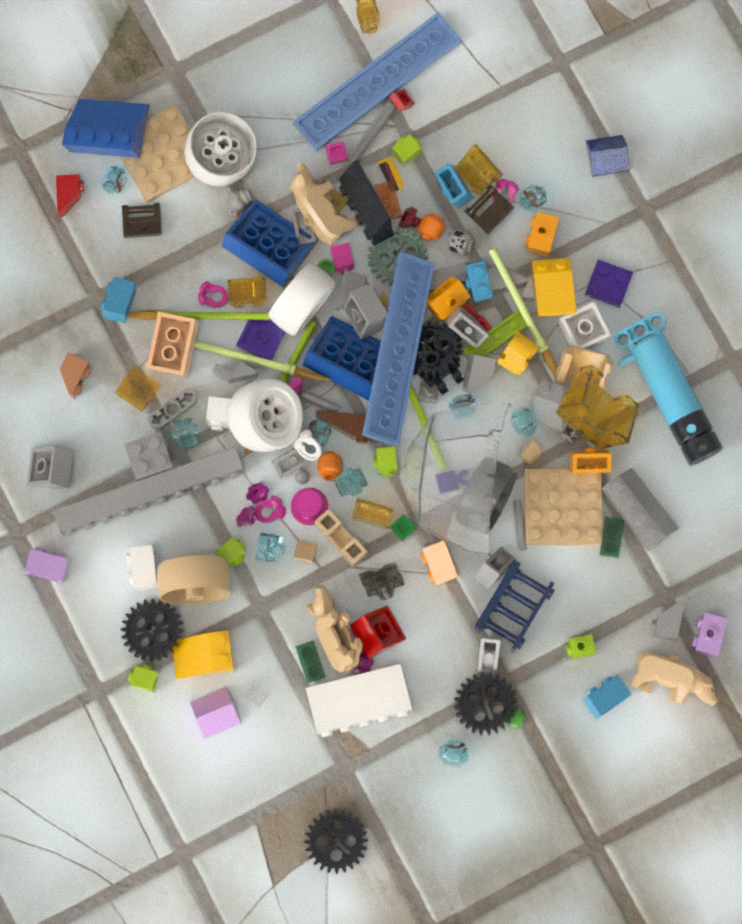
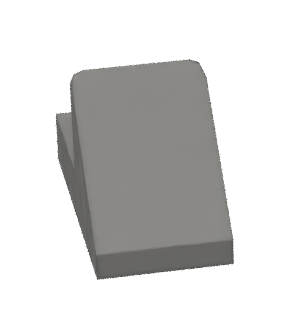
(488, 655)

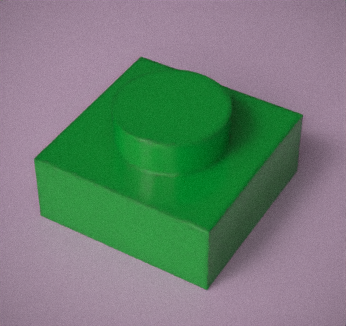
(403, 527)

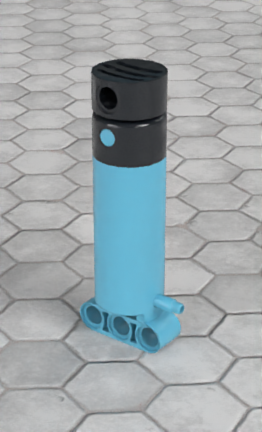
(670, 388)

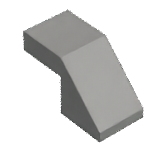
(241, 373)

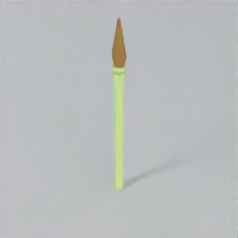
(543, 348)
(283, 367)

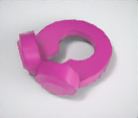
(513, 189)
(208, 287)
(279, 512)

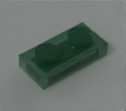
(611, 537)
(310, 662)

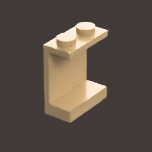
(576, 357)

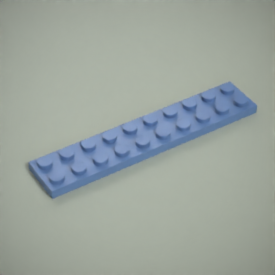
(377, 81)
(398, 349)

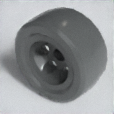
(503, 485)

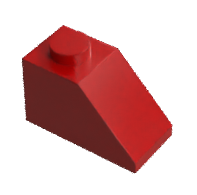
(68, 192)

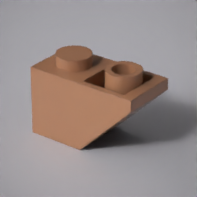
(74, 372)

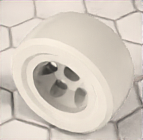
(225, 130)
(302, 299)
(253, 419)

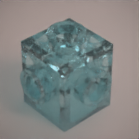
(185, 433)
(350, 482)
(270, 547)

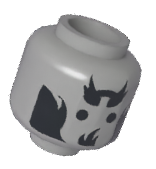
(460, 242)

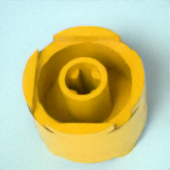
(517, 353)

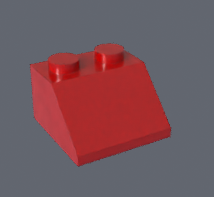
(377, 631)

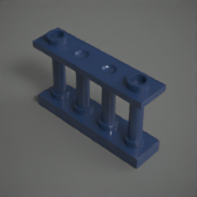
(505, 589)

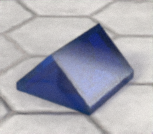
(608, 155)

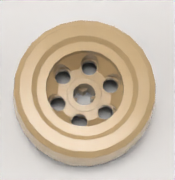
(193, 579)

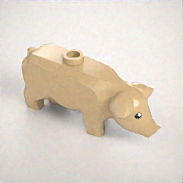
(317, 208)
(333, 632)
(674, 675)

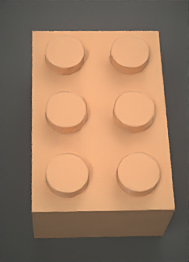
(173, 344)

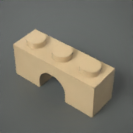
(337, 535)

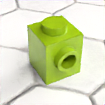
(406, 149)
(385, 461)
(232, 551)
(580, 647)
(143, 678)

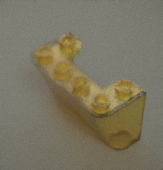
(595, 413)

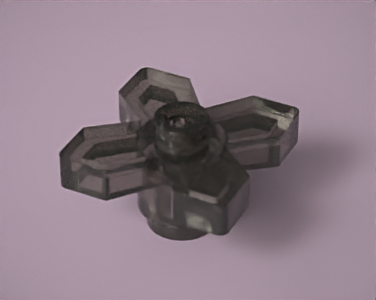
(382, 581)

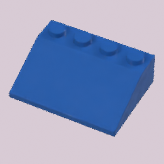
(106, 128)
(267, 243)
(344, 357)

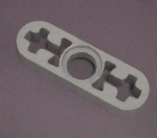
(158, 412)

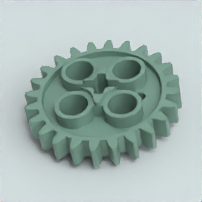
(383, 249)

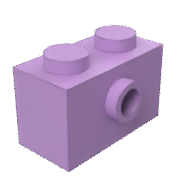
(46, 565)
(709, 635)

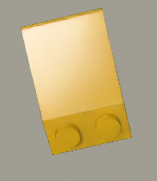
(553, 287)
(203, 655)

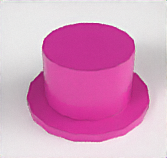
(308, 505)

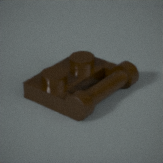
(493, 214)
(141, 226)

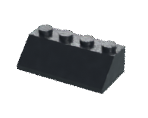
(366, 204)

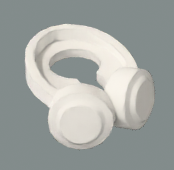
(306, 436)

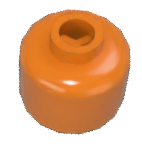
(431, 227)
(329, 465)

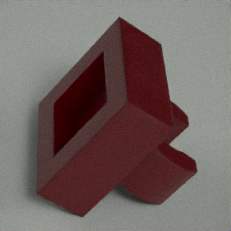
(409, 219)

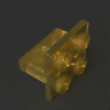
(478, 169)

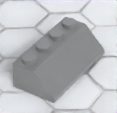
(639, 509)

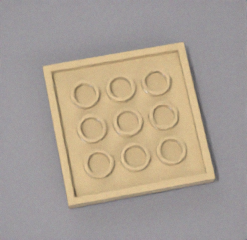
(161, 156)
(562, 508)

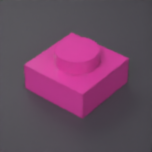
(336, 153)
(296, 384)

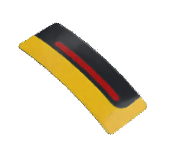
(391, 173)

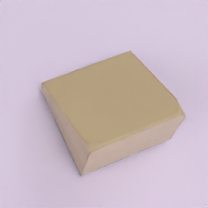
(531, 453)
(305, 551)

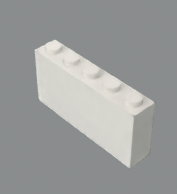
(359, 700)

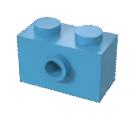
(453, 185)
(477, 280)
(119, 299)
(606, 697)

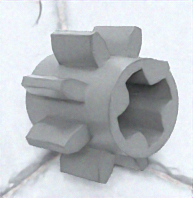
(565, 438)

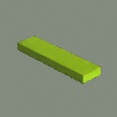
(498, 335)

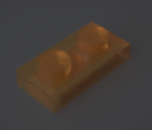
(388, 197)

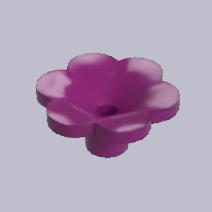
(257, 493)
(246, 517)
(366, 666)

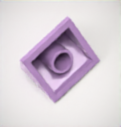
(215, 713)

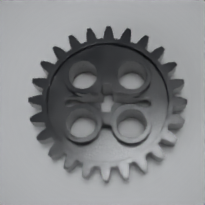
(443, 337)
(149, 613)
(470, 710)
(323, 854)

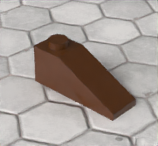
(346, 423)

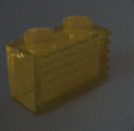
(368, 16)
(247, 291)
(372, 514)

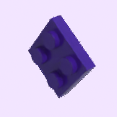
(608, 283)
(261, 338)

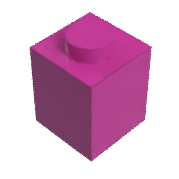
(342, 258)

